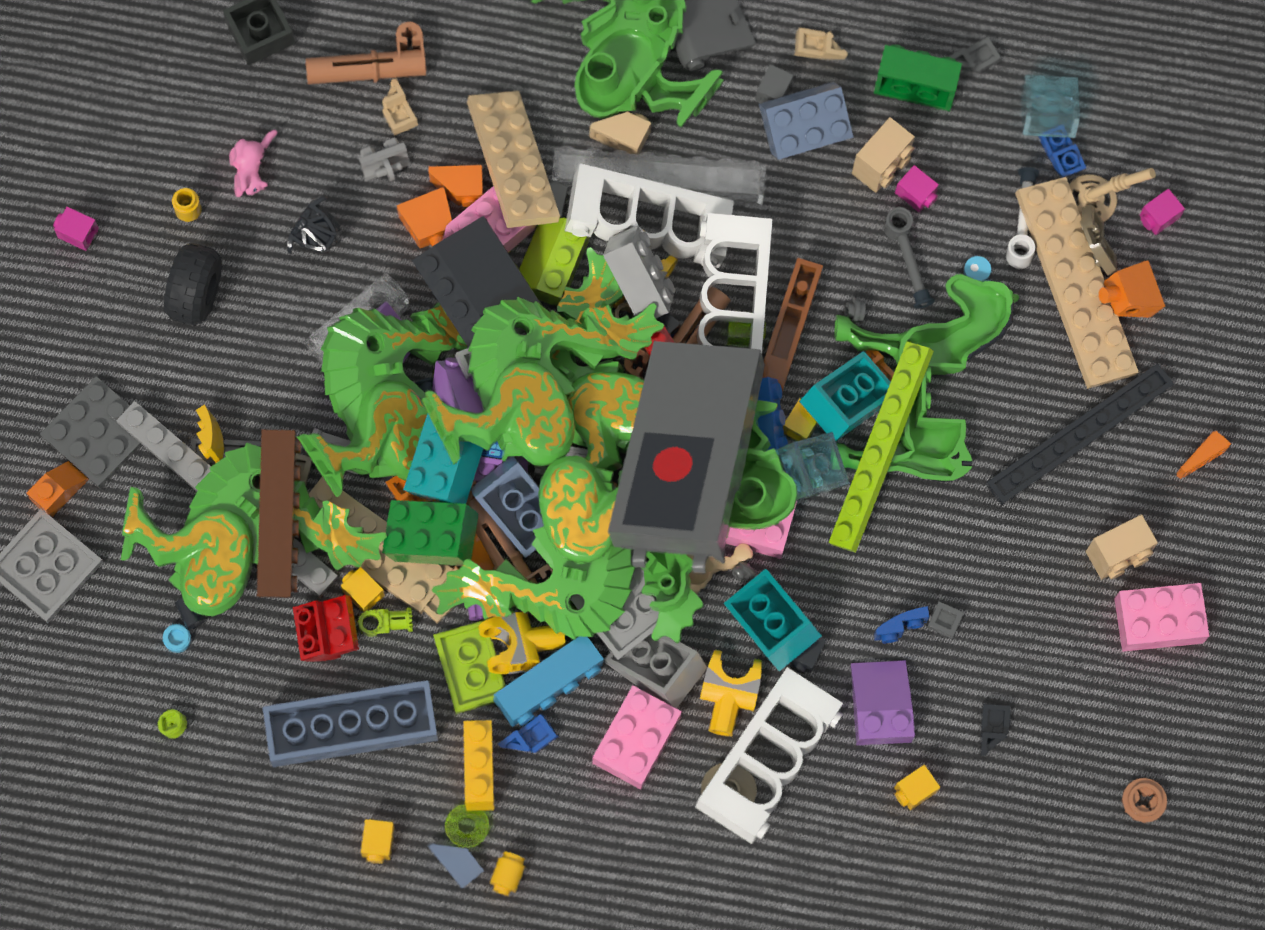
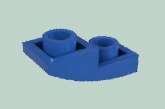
(1063, 155)
(893, 628)

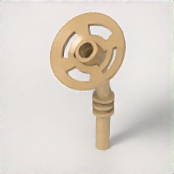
(1096, 194)

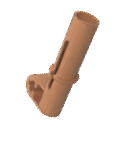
(374, 64)
(716, 299)
(515, 556)

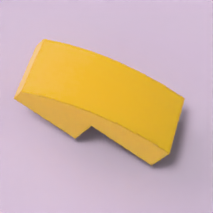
(210, 435)

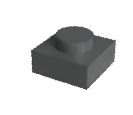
(945, 620)

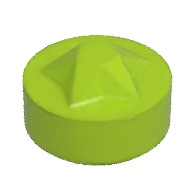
(172, 723)

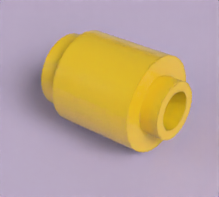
(186, 204)
(507, 873)

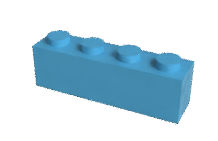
(548, 680)

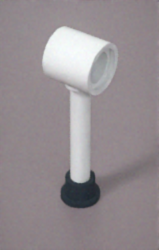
(1022, 240)

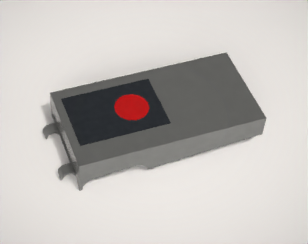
(687, 451)

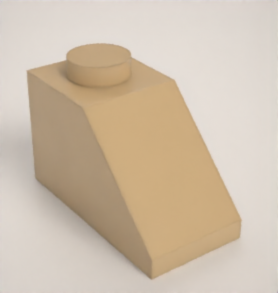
(622, 132)

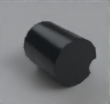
(190, 618)

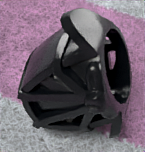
(315, 228)

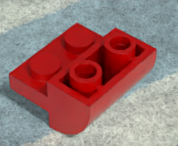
(325, 629)

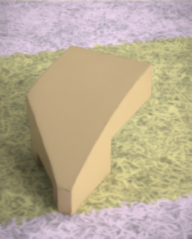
(817, 45)
(397, 110)

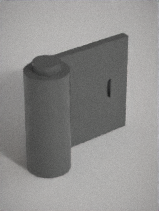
(711, 30)

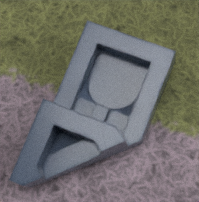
(457, 862)

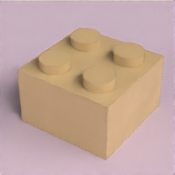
(883, 155)
(1122, 547)

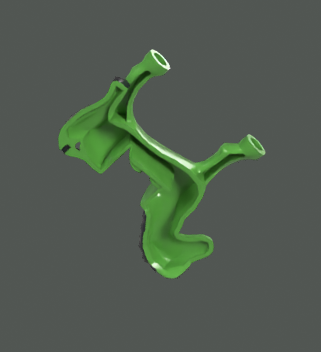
(931, 442)

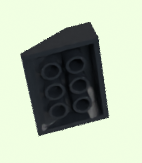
(470, 274)

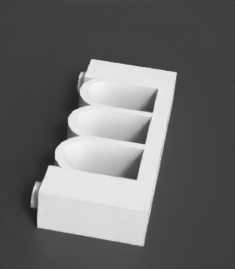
(585, 215)
(743, 233)
(733, 809)

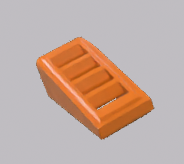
(1210, 449)

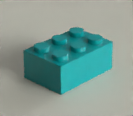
(847, 396)
(433, 473)
(772, 619)

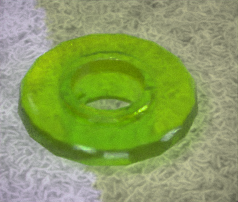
(466, 839)

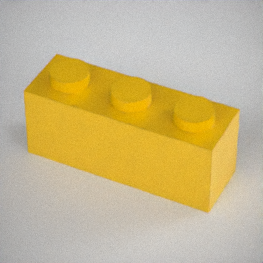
(478, 765)

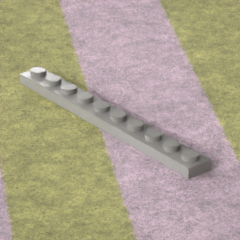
(193, 469)

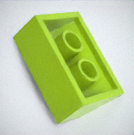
(552, 260)

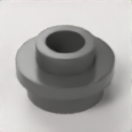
(855, 310)

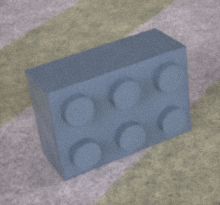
(806, 120)
(512, 502)

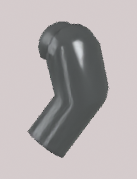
(744, 570)

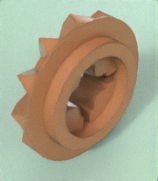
(1147, 788)

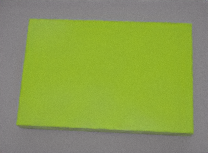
(465, 667)

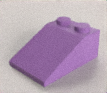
(453, 387)
(882, 703)

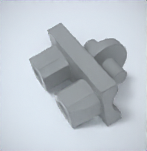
(384, 162)

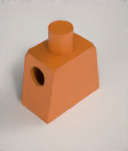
(426, 217)
(1133, 292)

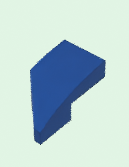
(531, 737)

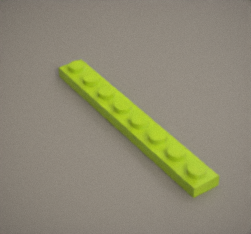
(881, 446)

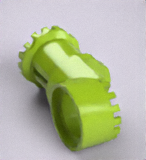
(387, 621)

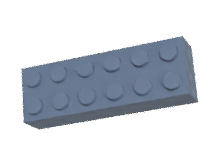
(350, 723)

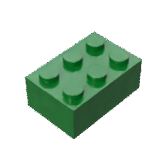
(917, 77)
(430, 532)

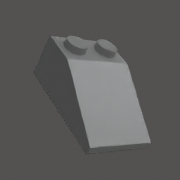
(661, 668)

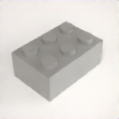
(639, 272)

